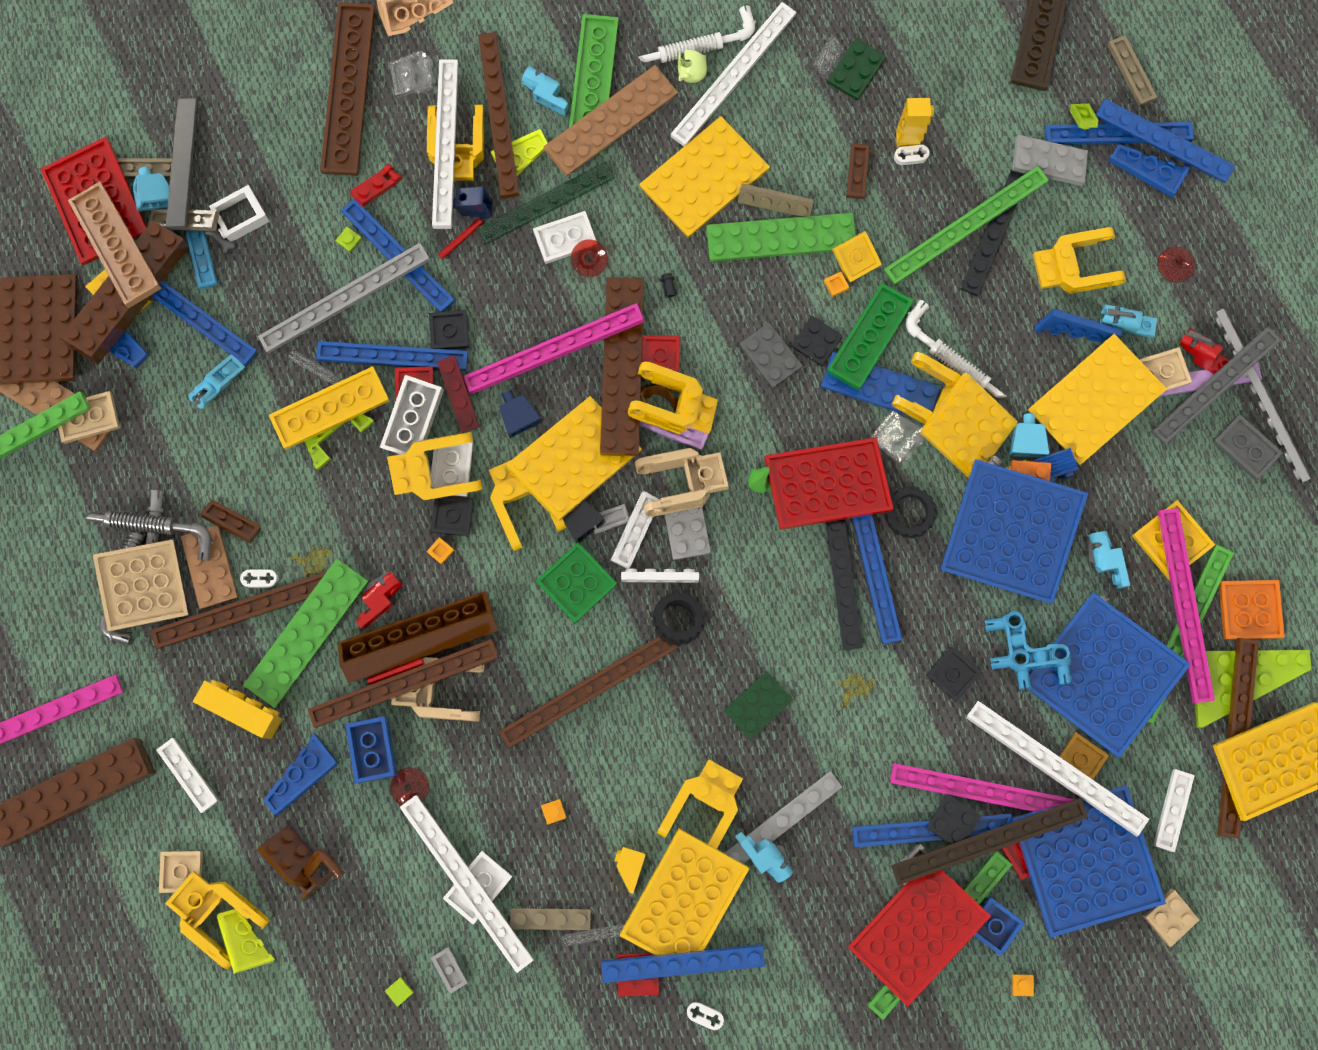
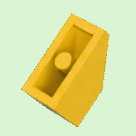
(629, 866)

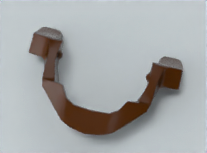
(651, 389)

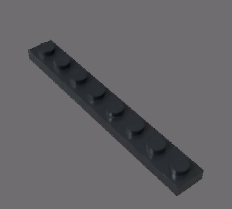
(988, 246)
(844, 585)

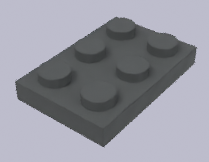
(770, 355)
(1247, 447)

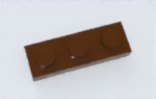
(857, 171)
(230, 521)

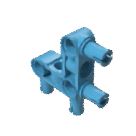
(1035, 658)

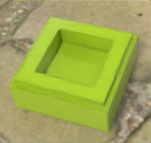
(399, 991)

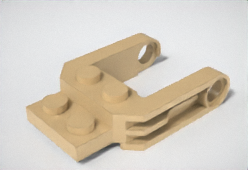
(703, 476)
(423, 698)

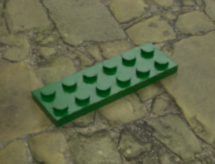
(870, 336)

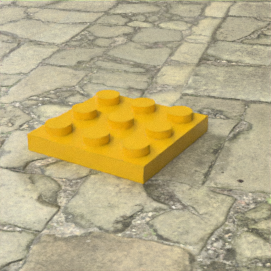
(1151, 541)

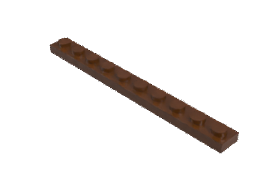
(498, 115)
(234, 612)
(403, 683)
(586, 691)
(1238, 722)

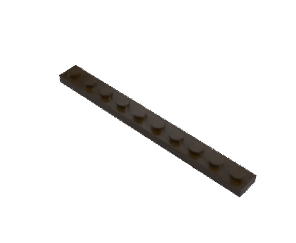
(989, 841)

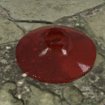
(598, 261)
(1172, 271)
(416, 778)

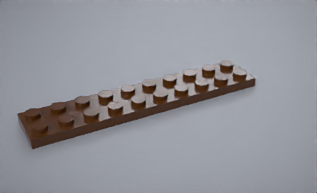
(347, 89)
(620, 372)

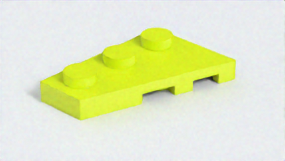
(527, 149)
(241, 943)

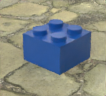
(1000, 928)

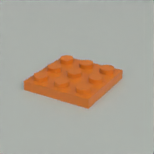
(1251, 609)

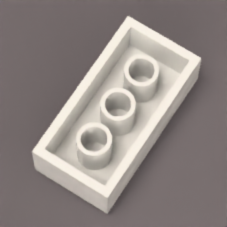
(411, 414)

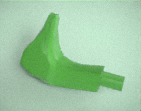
(759, 480)

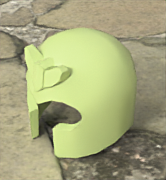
(694, 70)

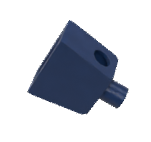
(473, 202)
(517, 414)

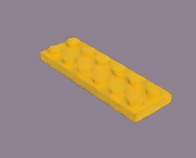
(329, 408)

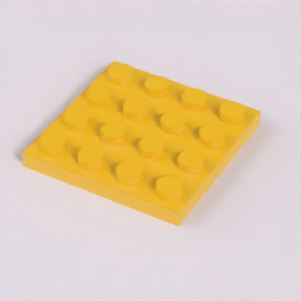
(968, 425)

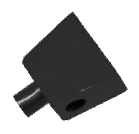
(582, 521)

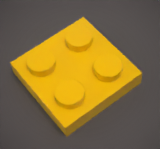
(856, 256)

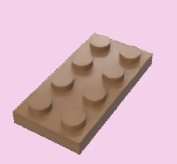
(211, 578)

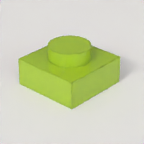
(348, 239)

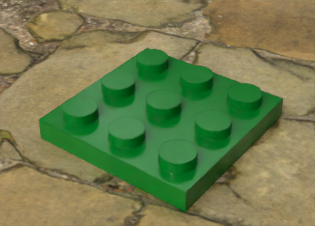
(576, 582)

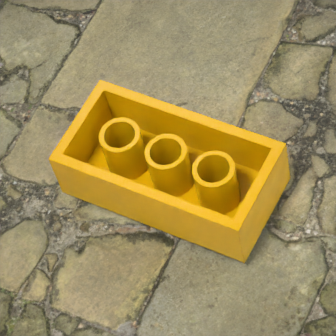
(240, 711)

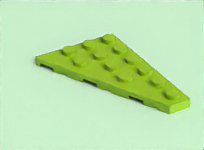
(1272, 671)

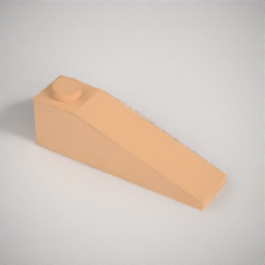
(400, 14)

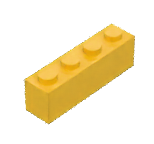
(914, 121)

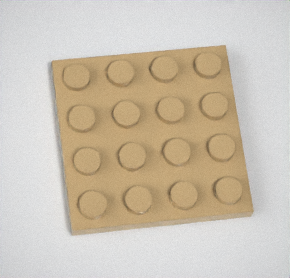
(140, 585)

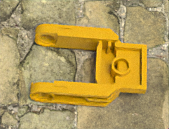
(466, 155)
(1060, 266)
(936, 370)
(693, 407)
(412, 471)
(508, 490)
(715, 788)
(195, 903)

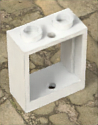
(248, 225)

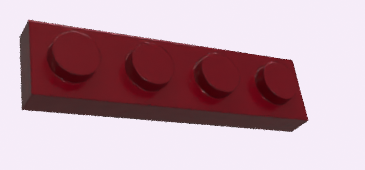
(458, 394)

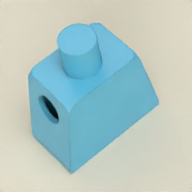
(150, 190)
(1029, 439)

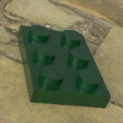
(856, 69)
(758, 705)

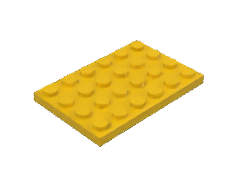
(704, 176)
(1097, 399)
(567, 461)
(1271, 762)
(684, 897)

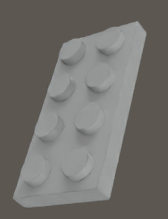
(1055, 160)

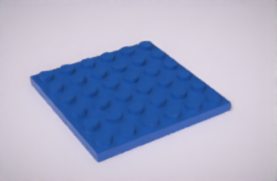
(1013, 531)
(1115, 675)
(1090, 871)

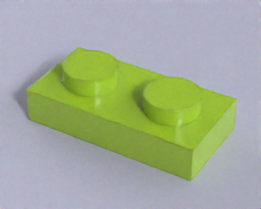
(1084, 116)

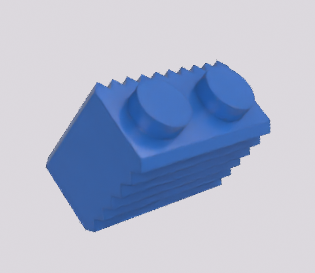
(1062, 464)

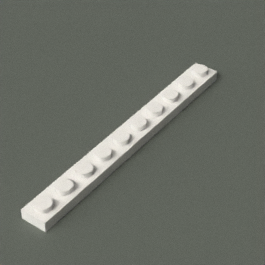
(733, 74)
(445, 145)
(1058, 769)
(467, 883)

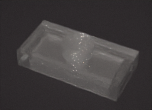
(828, 57)

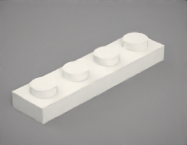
(633, 533)
(668, 575)
(187, 775)
(1173, 810)

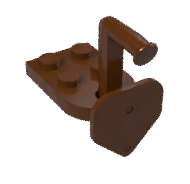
(297, 862)

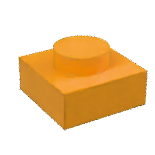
(836, 284)
(440, 551)
(553, 811)
(1022, 985)

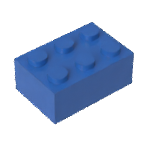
(371, 750)

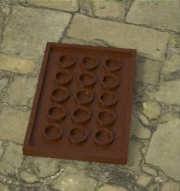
(31, 323)

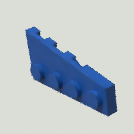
(1157, 173)
(1076, 326)
(129, 350)
(307, 769)

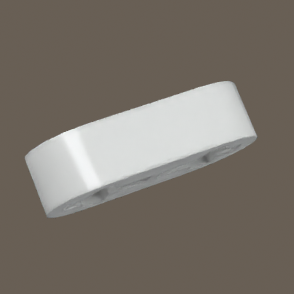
(911, 158)
(259, 574)
(702, 1020)

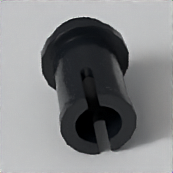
(668, 285)

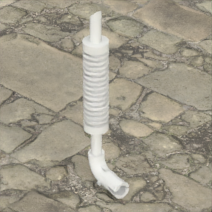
(705, 43)
(946, 354)

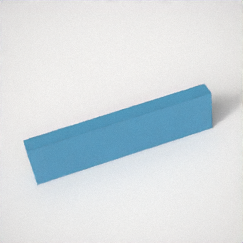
(201, 258)

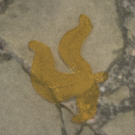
(319, 562)
(858, 681)

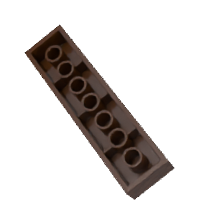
(105, 314)
(416, 637)
(73, 791)

